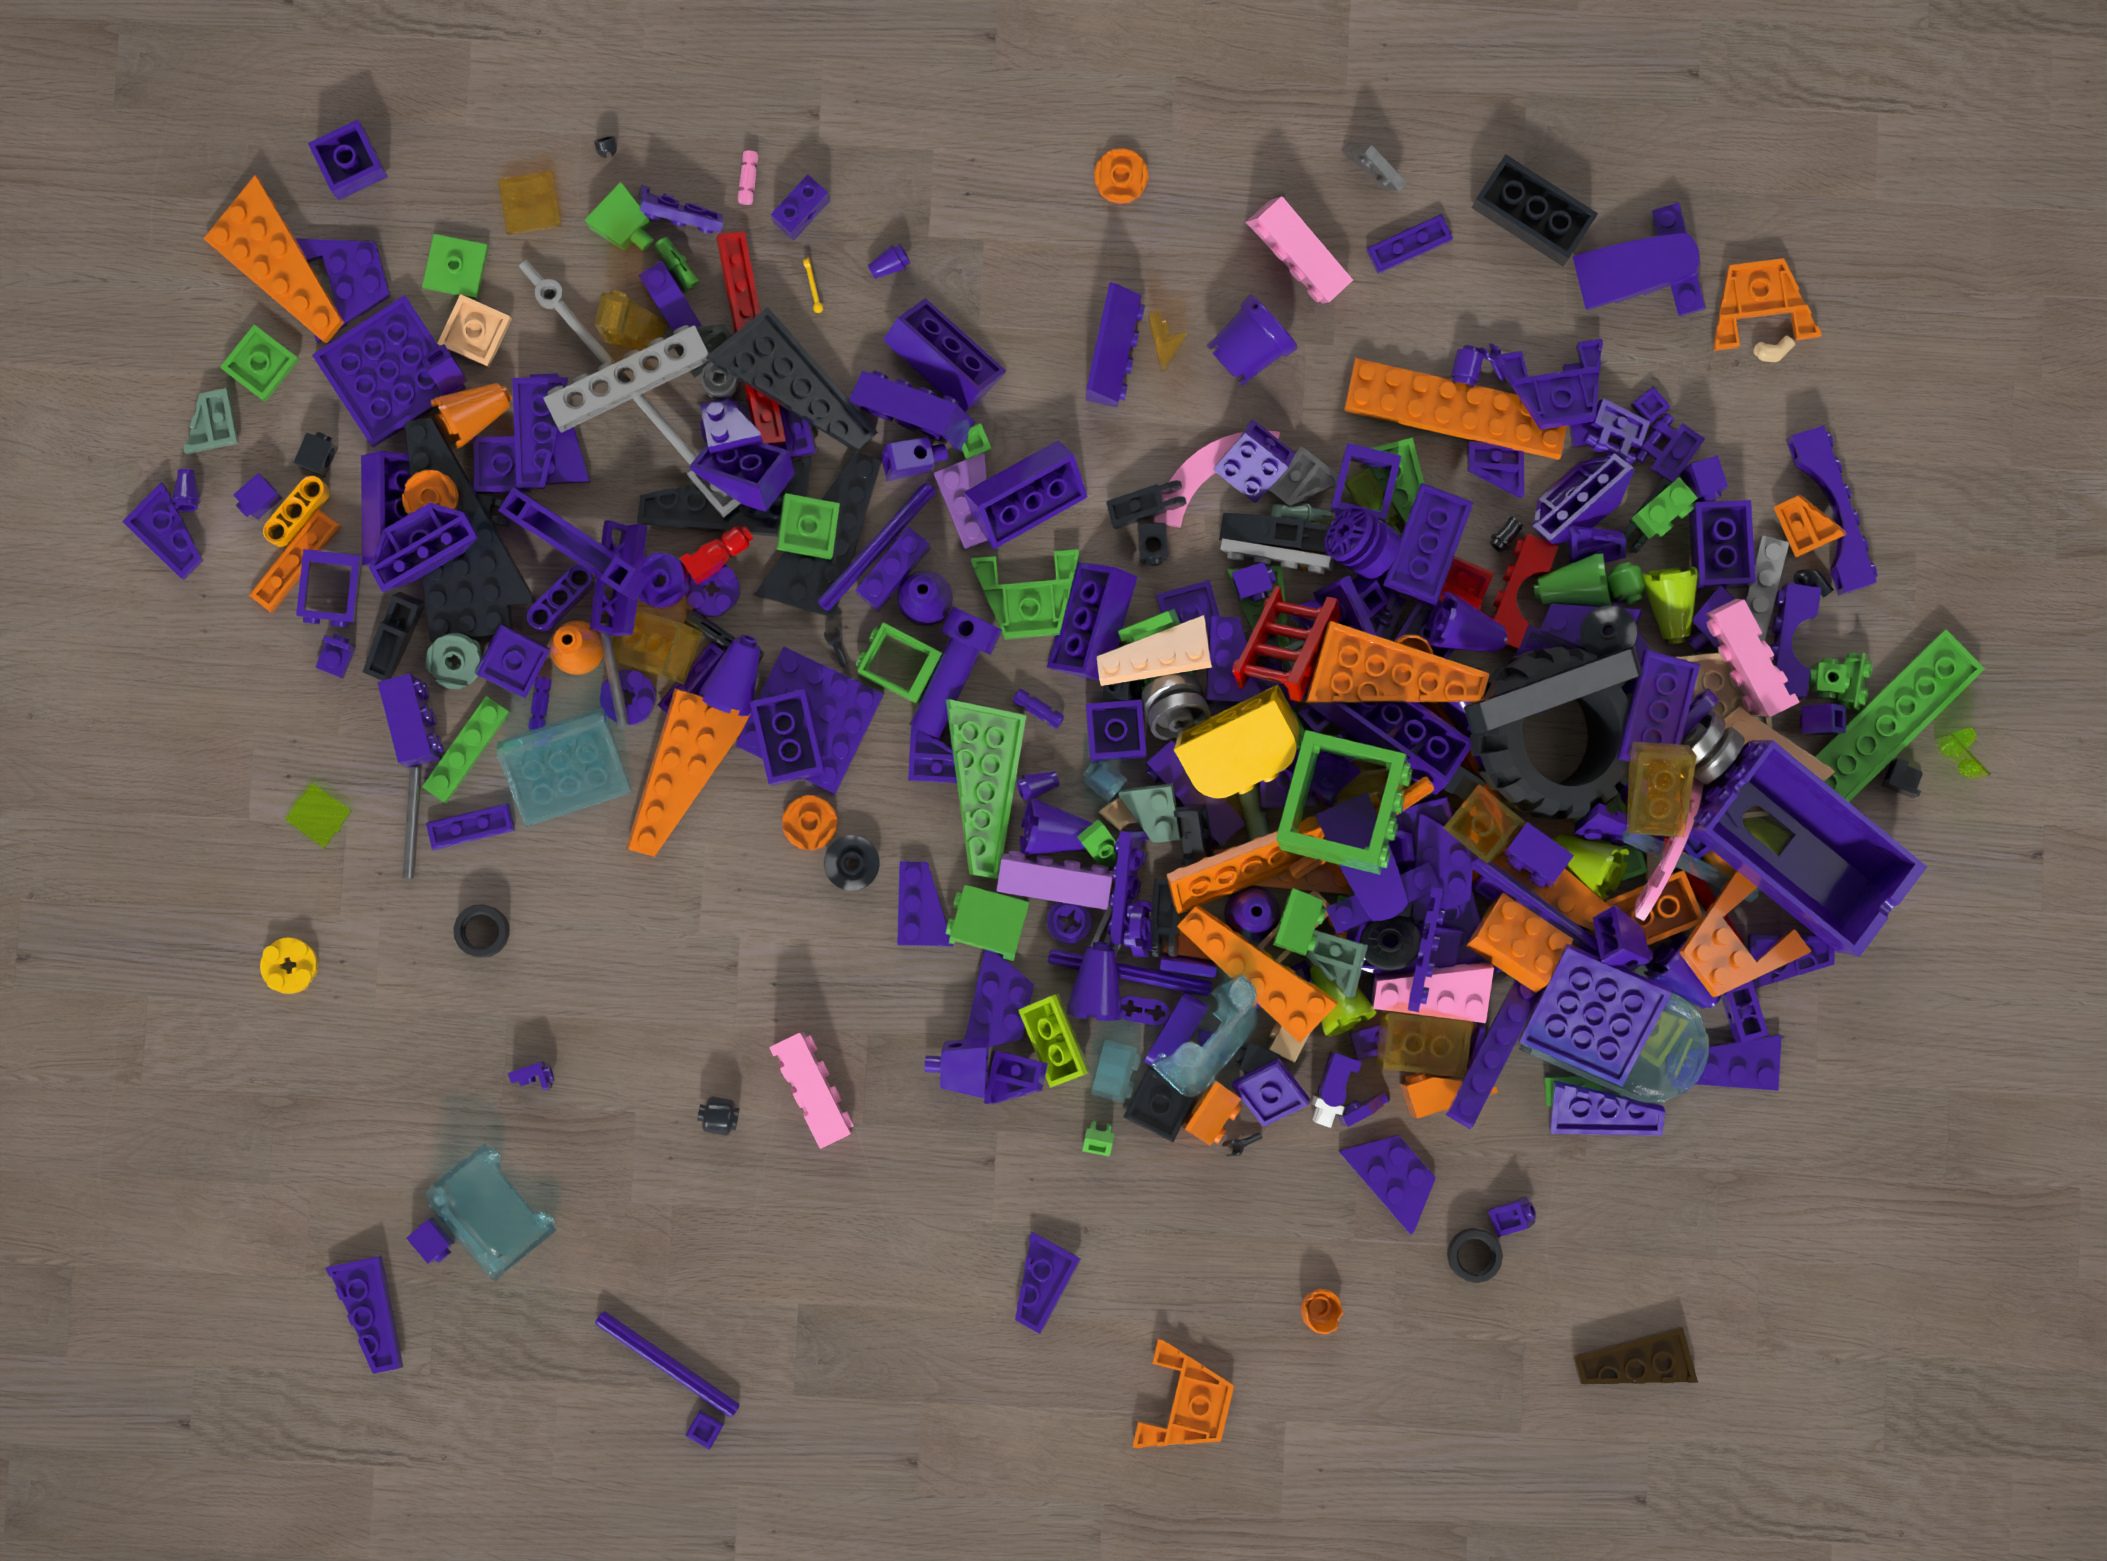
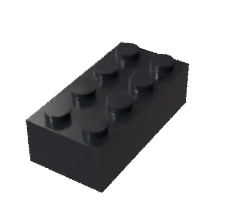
(1534, 210)

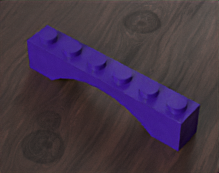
(1814, 456)
(574, 543)

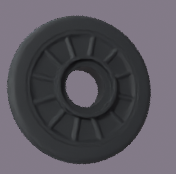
(1396, 957)

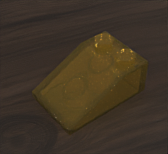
(658, 647)
(1659, 788)
(1423, 1044)

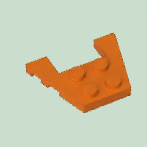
(1759, 291)
(1197, 1407)

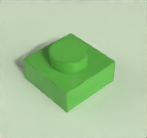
(976, 443)

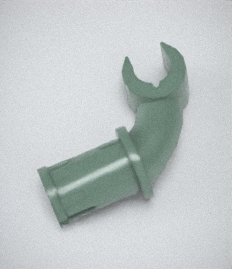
(1302, 512)

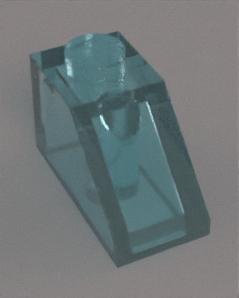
(1104, 780)

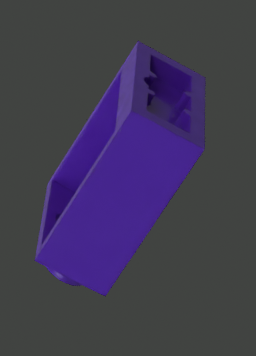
(1372, 458)
(330, 558)

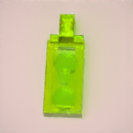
(1370, 495)

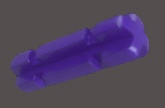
(539, 703)
(1038, 708)

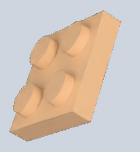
(474, 331)

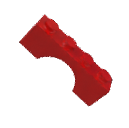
(1532, 559)

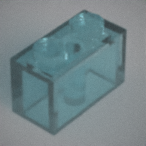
(1115, 1071)

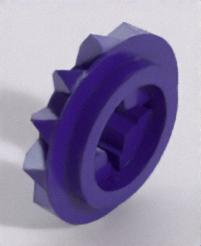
(1073, 934)

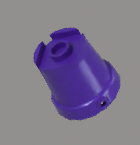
(1251, 341)

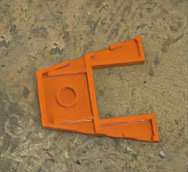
(1720, 956)

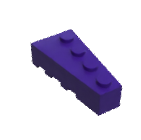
(912, 408)

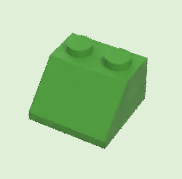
(1298, 922)

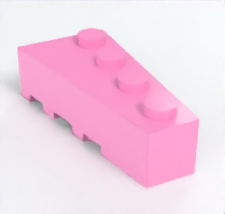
(1299, 249)
(1749, 659)
(1453, 993)
(812, 1089)

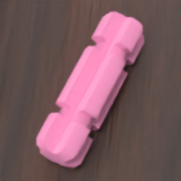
(747, 177)

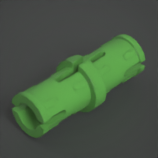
(676, 263)

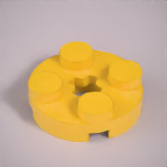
(276, 955)

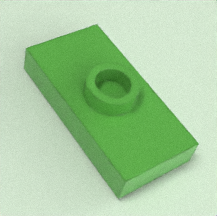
(1099, 844)

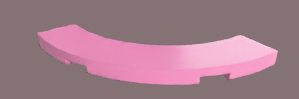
(1194, 473)
(1670, 857)

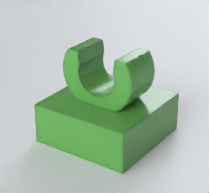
(1098, 1141)

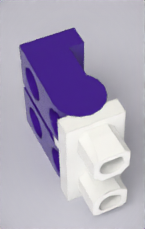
(1332, 1088)

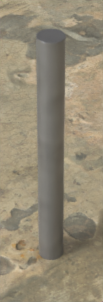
(614, 680)
(411, 823)

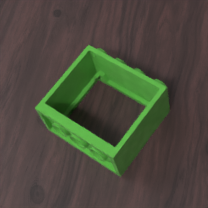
(1368, 859)

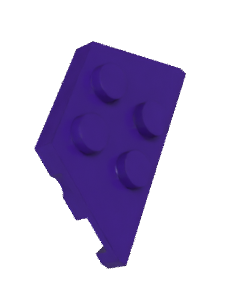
(1449, 862)
(996, 1002)
(1393, 1176)

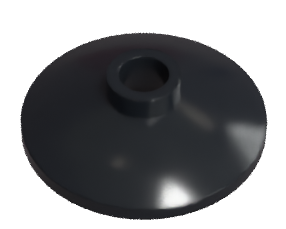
(1608, 616)
(847, 848)

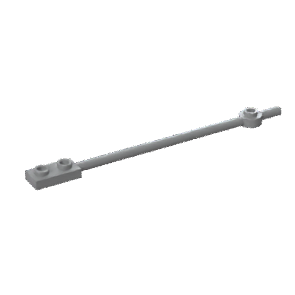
(718, 498)

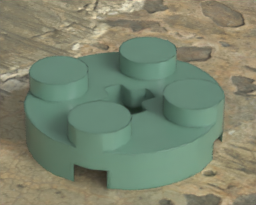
(466, 650)

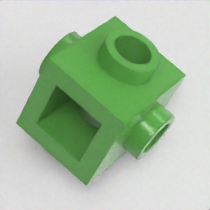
(1819, 679)

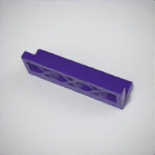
(619, 607)

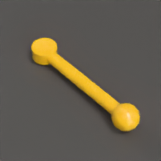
(817, 307)

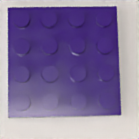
(382, 372)
(838, 707)
(1595, 1015)

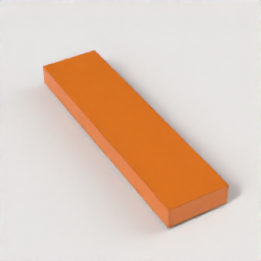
(287, 568)

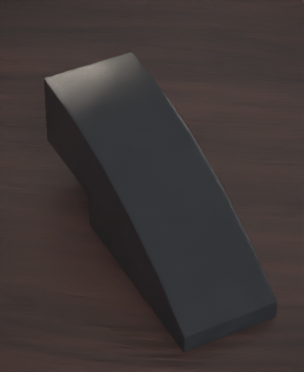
(393, 636)

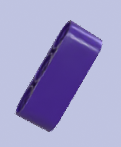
(547, 601)
(1178, 1027)

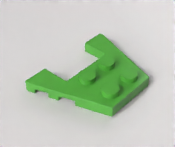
(1028, 607)

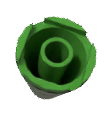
(1575, 584)

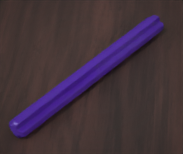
(876, 546)
(1535, 904)
(1138, 974)
(667, 1364)

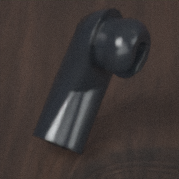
(1814, 579)

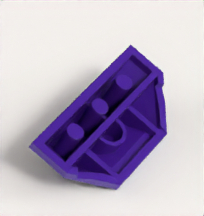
(1582, 497)
(420, 545)

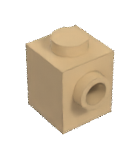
(1285, 1044)

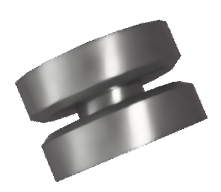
(1174, 704)
(1713, 745)

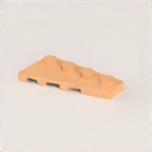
(1164, 653)
(1755, 729)

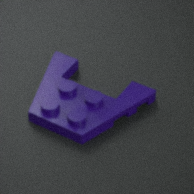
(353, 273)
(1560, 396)

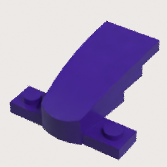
(1645, 266)
(1375, 895)

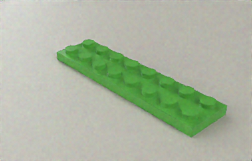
(1898, 714)

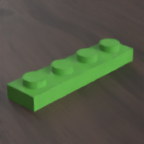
(466, 749)

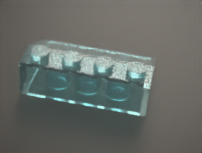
(563, 767)

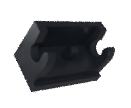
(1194, 832)

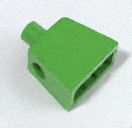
(620, 220)

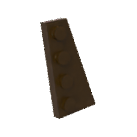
(1643, 1360)

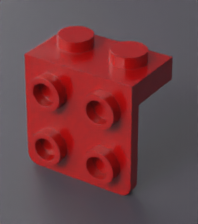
(1467, 582)

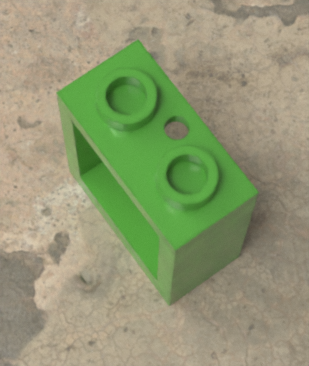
(877, 638)

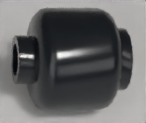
(718, 1116)

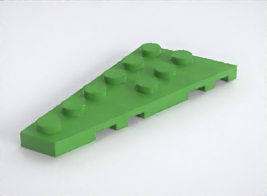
(986, 766)

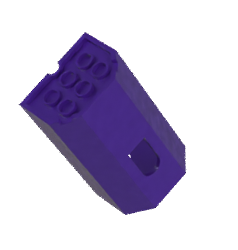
(1835, 870)

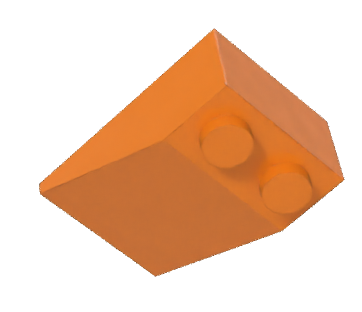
(1429, 1093)
(1211, 1113)

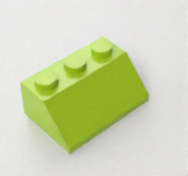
(1054, 1040)

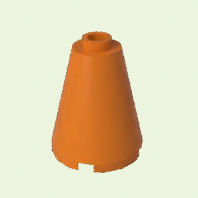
(470, 411)
(576, 648)

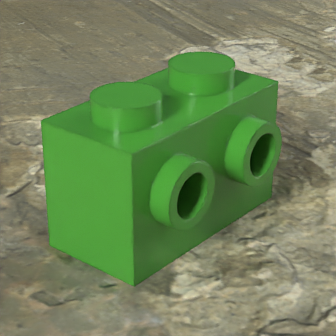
(1659, 513)

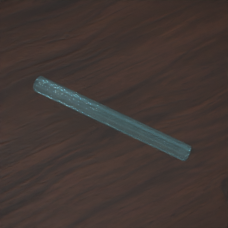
(1685, 862)

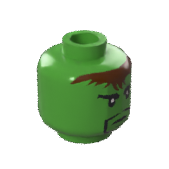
(1626, 583)

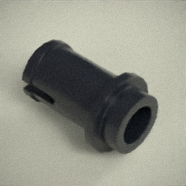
(1506, 534)

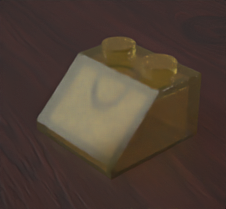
(1484, 824)

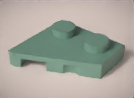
(213, 422)
(1154, 810)
(1339, 960)

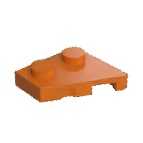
(1806, 525)

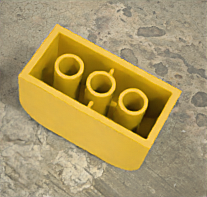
(1240, 745)

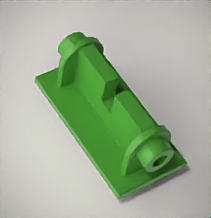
(1859, 671)

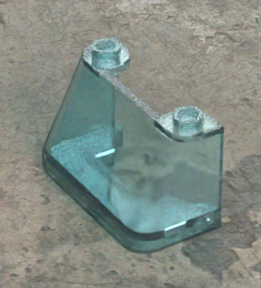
(1193, 1067)
(488, 1213)

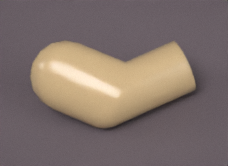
(1773, 353)

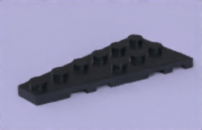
(782, 370)
(690, 508)
(803, 579)

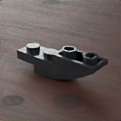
(1274, 531)

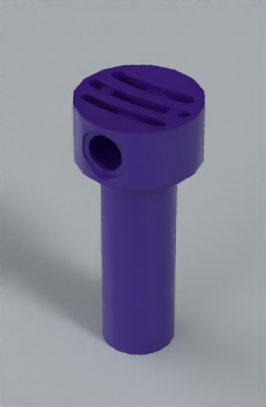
(953, 668)

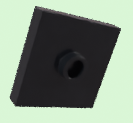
(1158, 1106)

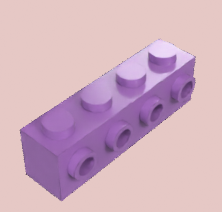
(1055, 880)

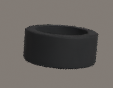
(463, 919)
(1496, 1258)

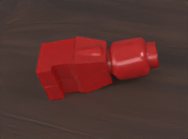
(714, 555)

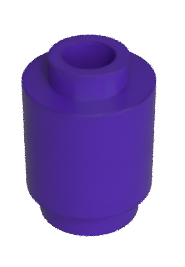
(1467, 365)

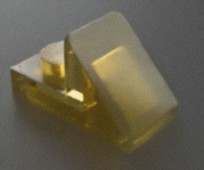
(1165, 347)

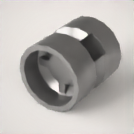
(719, 383)

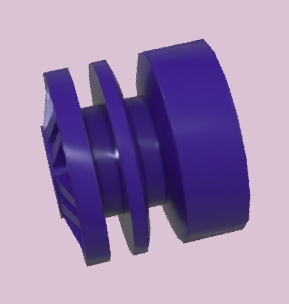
(1362, 543)

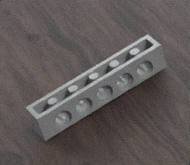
(620, 392)

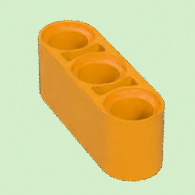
(283, 518)

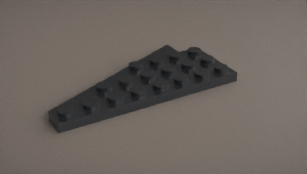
(479, 585)

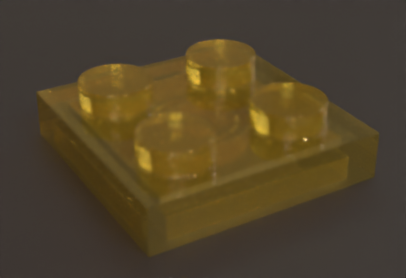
(529, 202)

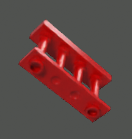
(1304, 658)

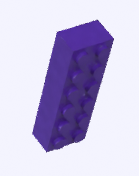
(1407, 728)

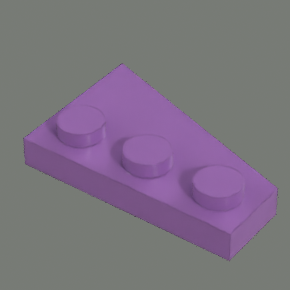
(953, 483)

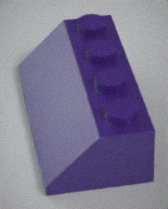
(1113, 346)
(944, 354)
(382, 489)
(1026, 494)
(1092, 619)

